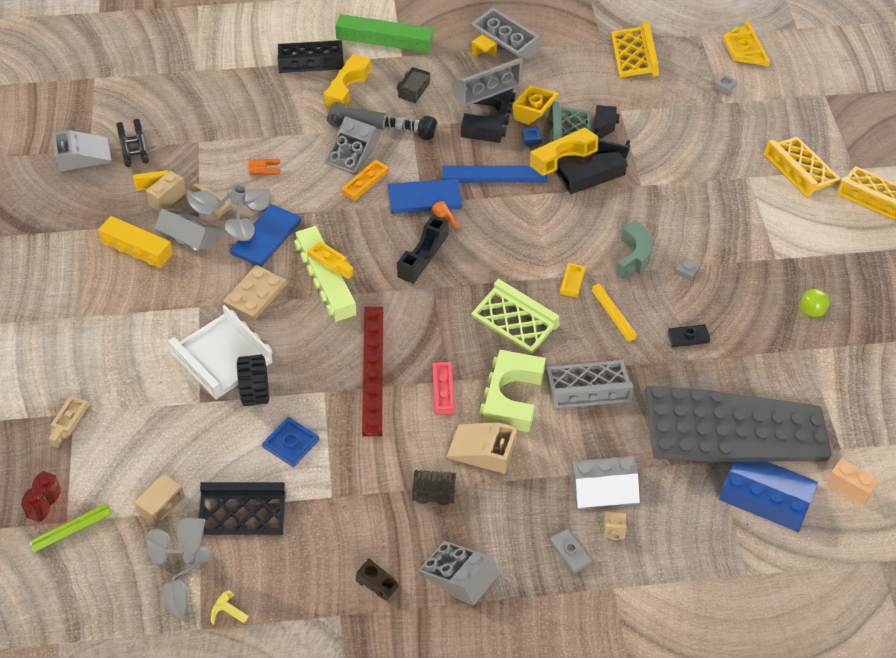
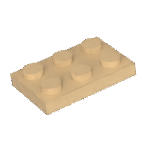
(254, 292)

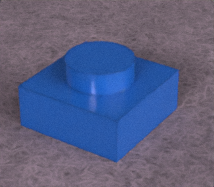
(531, 136)

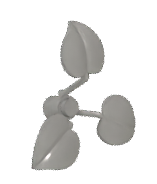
(239, 229)
(189, 535)

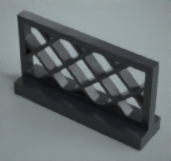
(316, 61)
(244, 491)

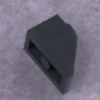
(605, 120)

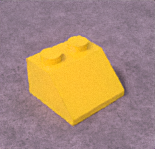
(533, 104)

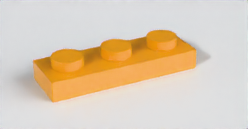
(365, 180)

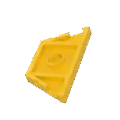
(745, 46)

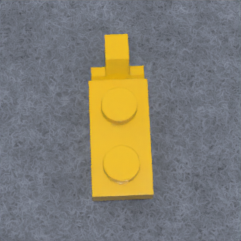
(330, 259)

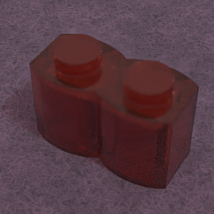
(41, 496)

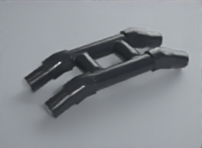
(129, 140)

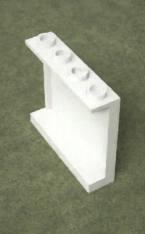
(214, 350)

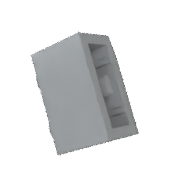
(352, 145)
(79, 150)
(460, 571)

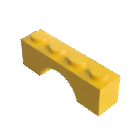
(355, 70)
(577, 143)

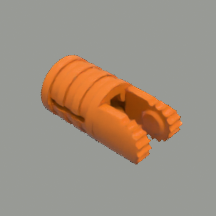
(260, 166)
(441, 210)

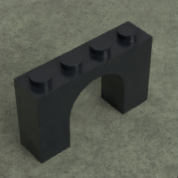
(490, 127)

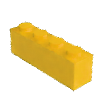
(135, 241)

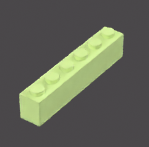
(331, 286)

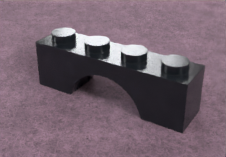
(413, 263)

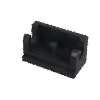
(608, 147)

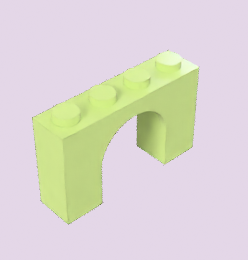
(509, 368)

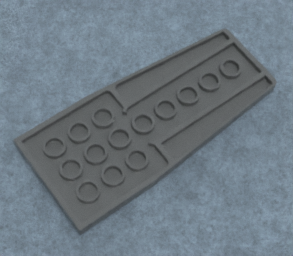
(733, 427)

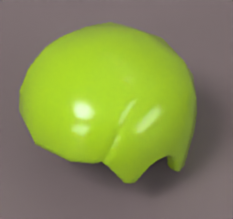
(814, 303)

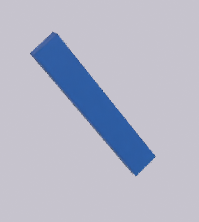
(490, 174)

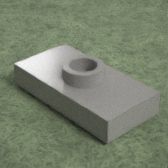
(570, 551)

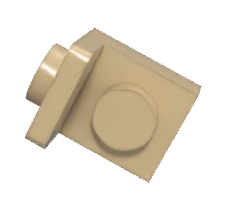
(614, 525)

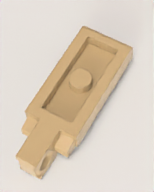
(67, 420)

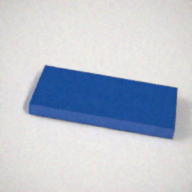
(423, 195)
(269, 233)

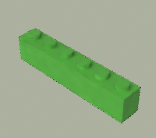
(384, 33)

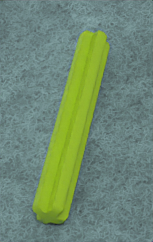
(70, 527)

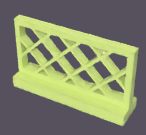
(527, 306)

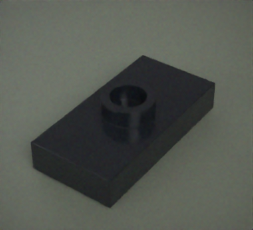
(688, 335)

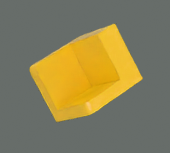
(484, 44)

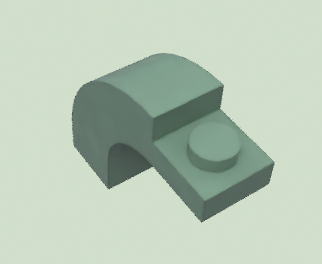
(640, 241)

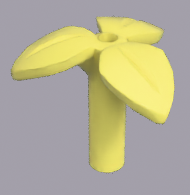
(222, 604)

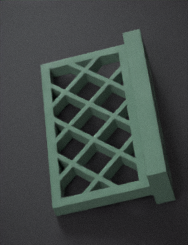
(556, 121)

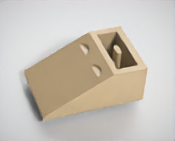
(484, 445)

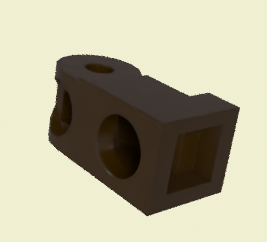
(376, 579)

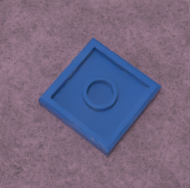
(290, 442)

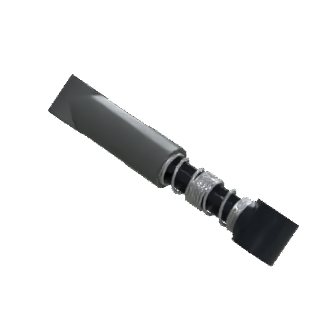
(424, 127)

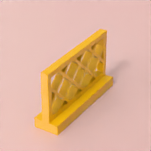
(649, 58)
(795, 170)
(867, 194)

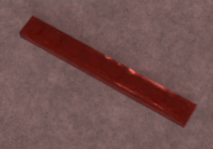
(373, 372)

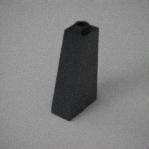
(586, 172)

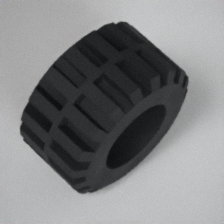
(252, 380)

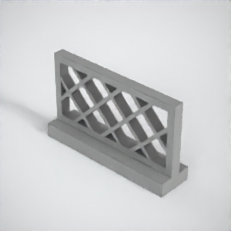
(589, 393)

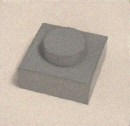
(725, 84)
(688, 269)

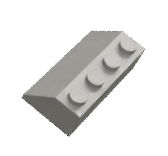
(508, 33)
(488, 82)

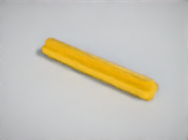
(614, 312)

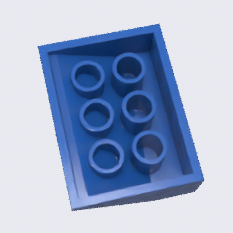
(769, 492)

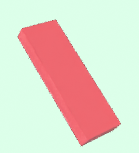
(443, 388)

